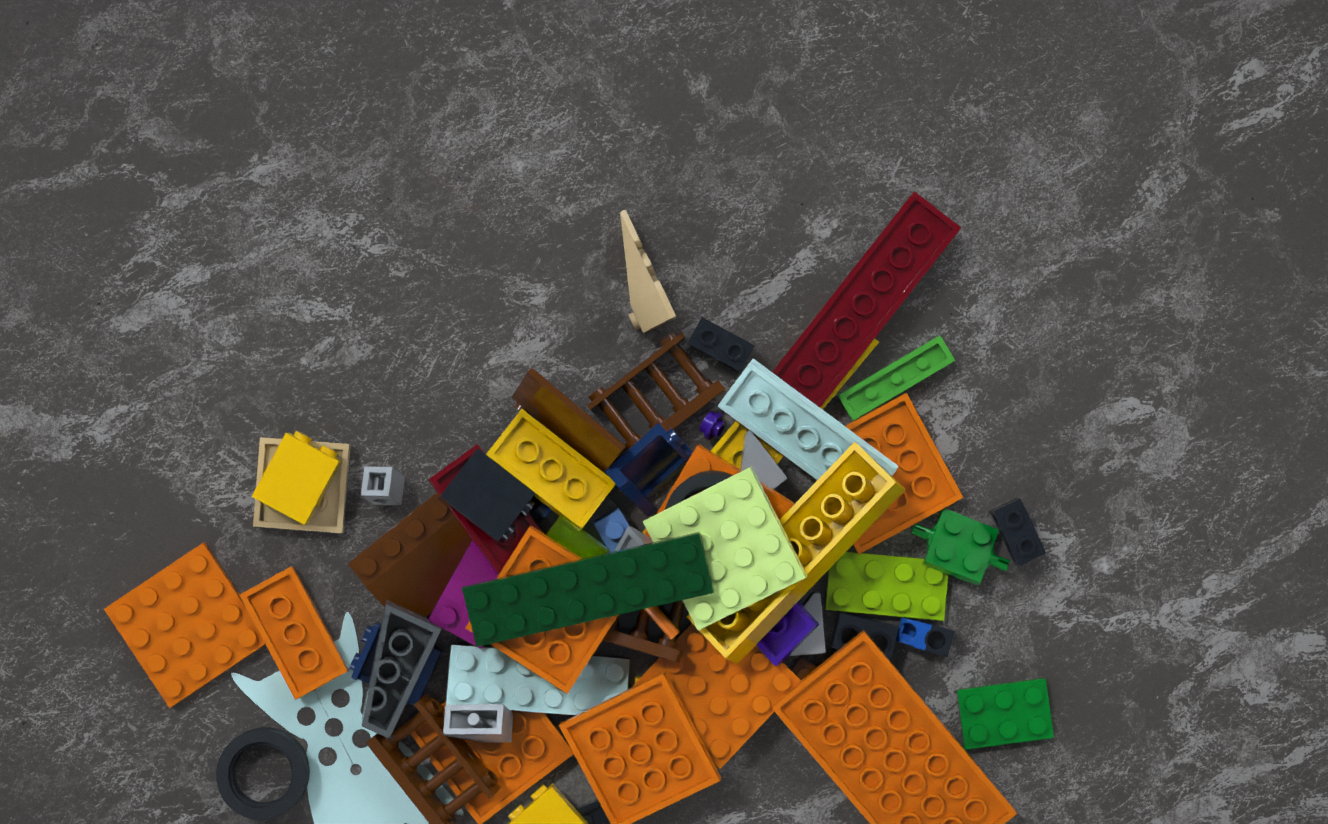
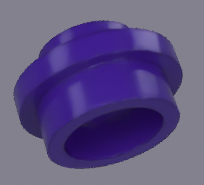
(713, 425)

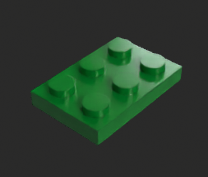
(1004, 713)

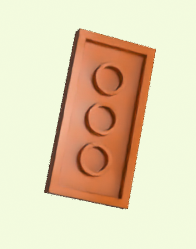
(294, 632)

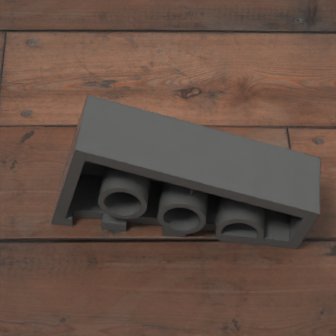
(399, 658)

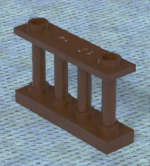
(682, 407)
(638, 638)
(405, 771)

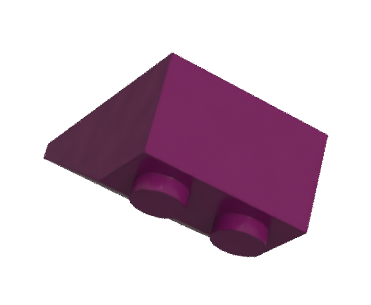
(451, 608)

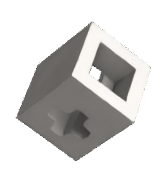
(382, 485)

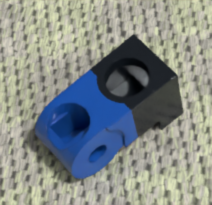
(925, 636)

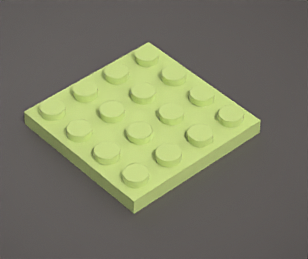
(741, 542)

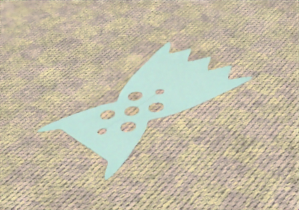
(333, 790)

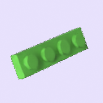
(896, 378)

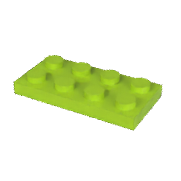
(886, 586)

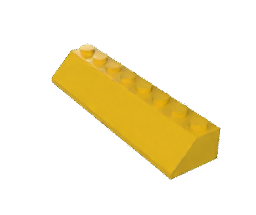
(821, 531)

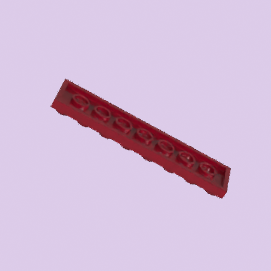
(866, 299)

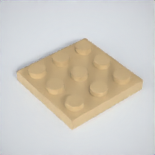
(331, 510)

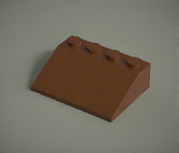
(567, 420)
(414, 558)

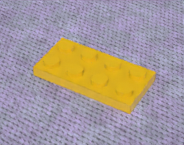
(551, 469)

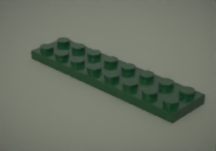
(588, 589)

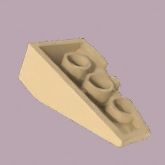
(646, 293)

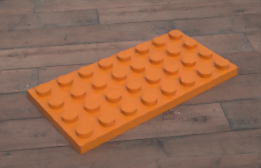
(887, 743)

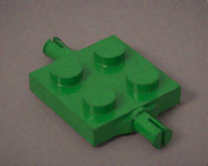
(960, 546)

